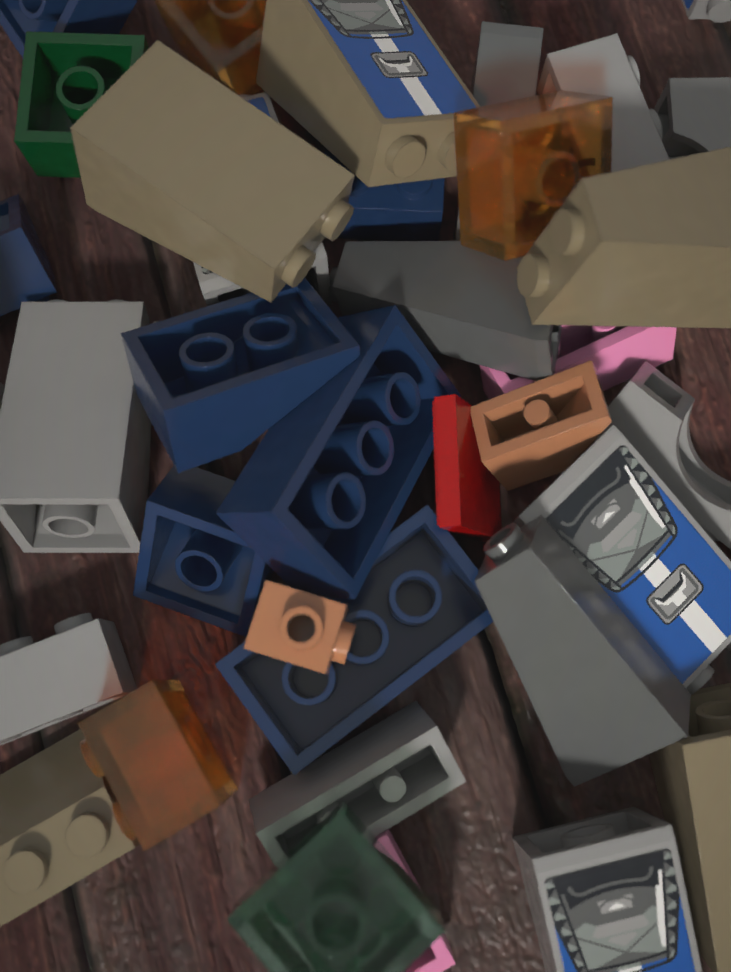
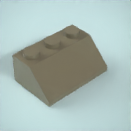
(54, 826)

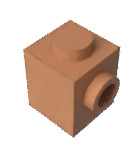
(300, 628)

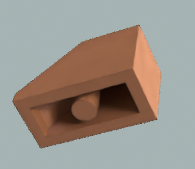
(540, 425)

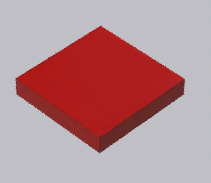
(463, 485)

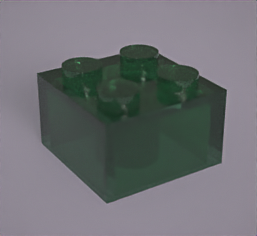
(337, 905)

